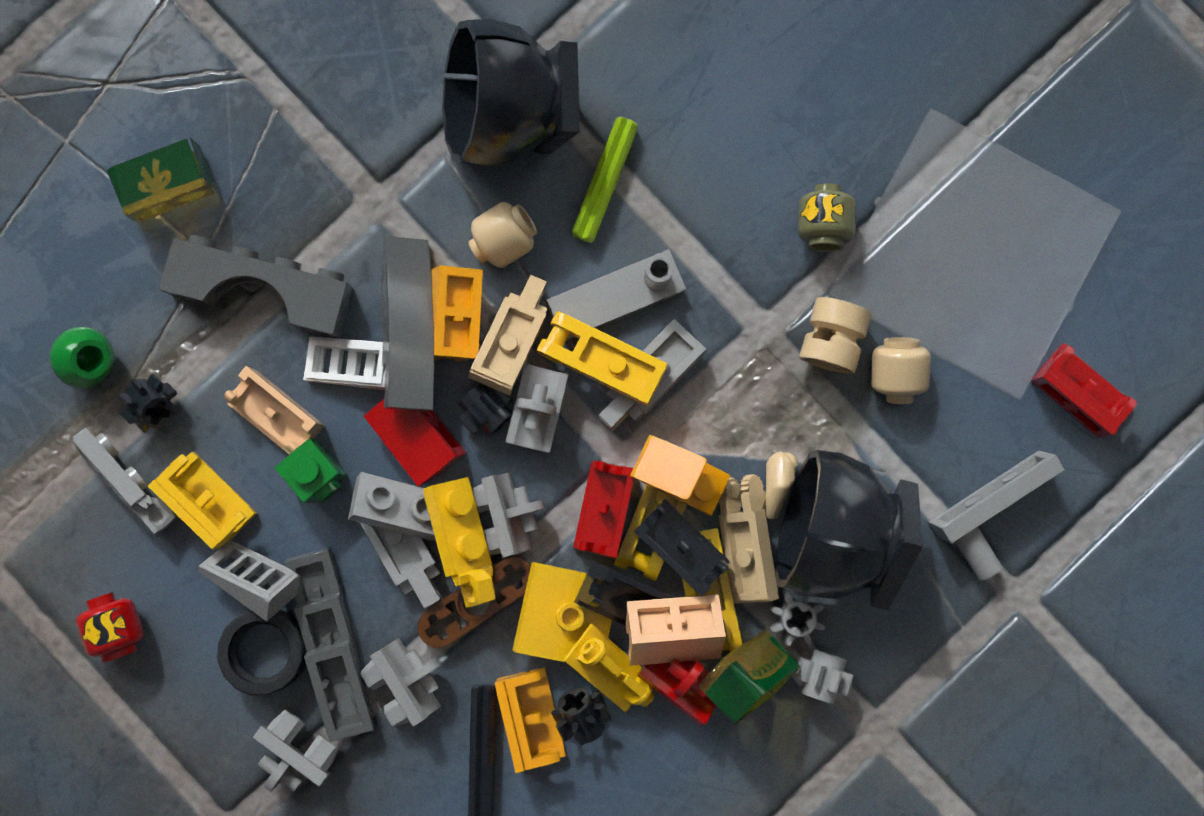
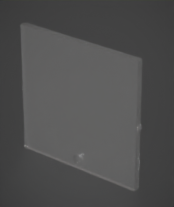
(975, 253)

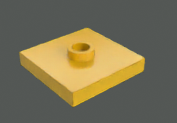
(549, 617)

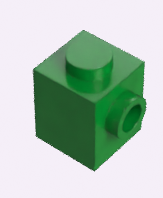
(311, 472)

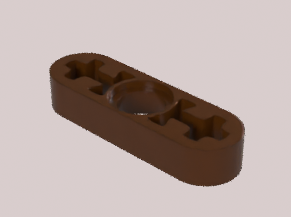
(455, 630)

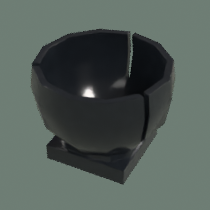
(519, 98)
(847, 531)

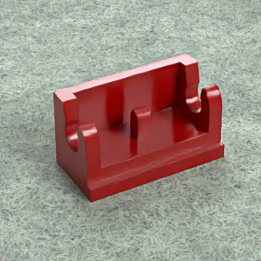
(1083, 392)
(416, 440)
(604, 509)

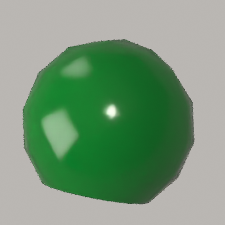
(82, 357)

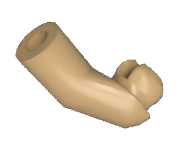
(779, 481)

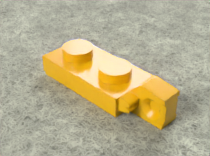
(461, 539)

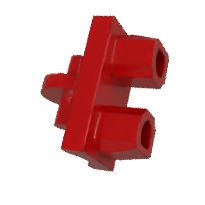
(680, 686)

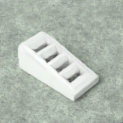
(373, 373)

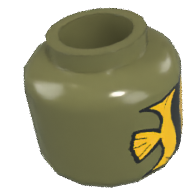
(827, 218)

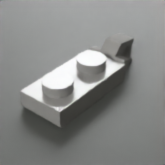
(672, 346)
(125, 484)
(407, 562)

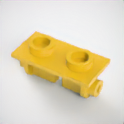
(609, 670)

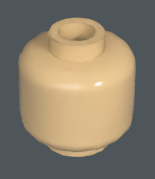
(502, 234)
(900, 369)

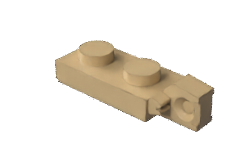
(510, 338)

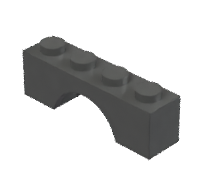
(205, 274)

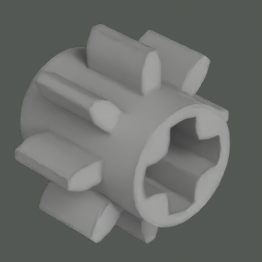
(809, 622)
(824, 676)

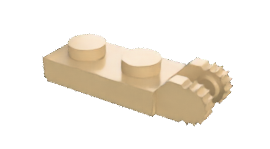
(747, 541)

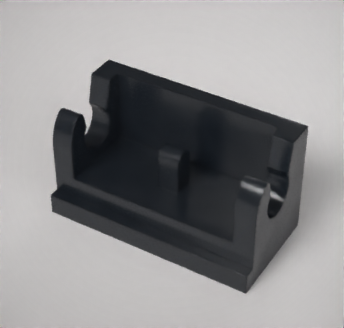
(682, 547)
(608, 592)

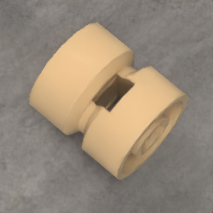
(835, 335)

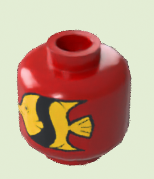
(109, 627)

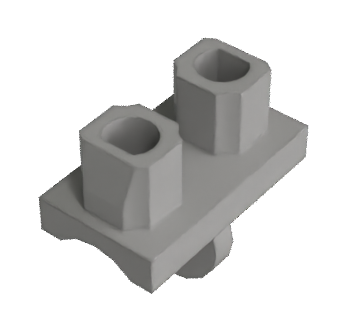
(537, 408)
(510, 514)
(408, 681)
(278, 739)

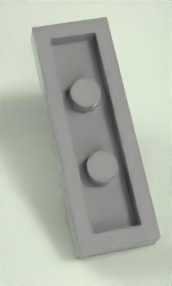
(621, 292)
(962, 520)

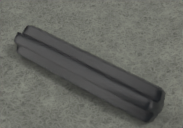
(482, 750)

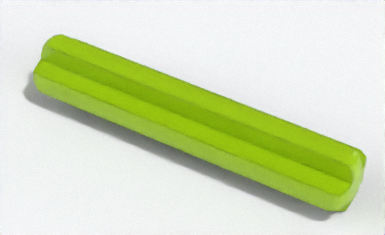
(604, 179)

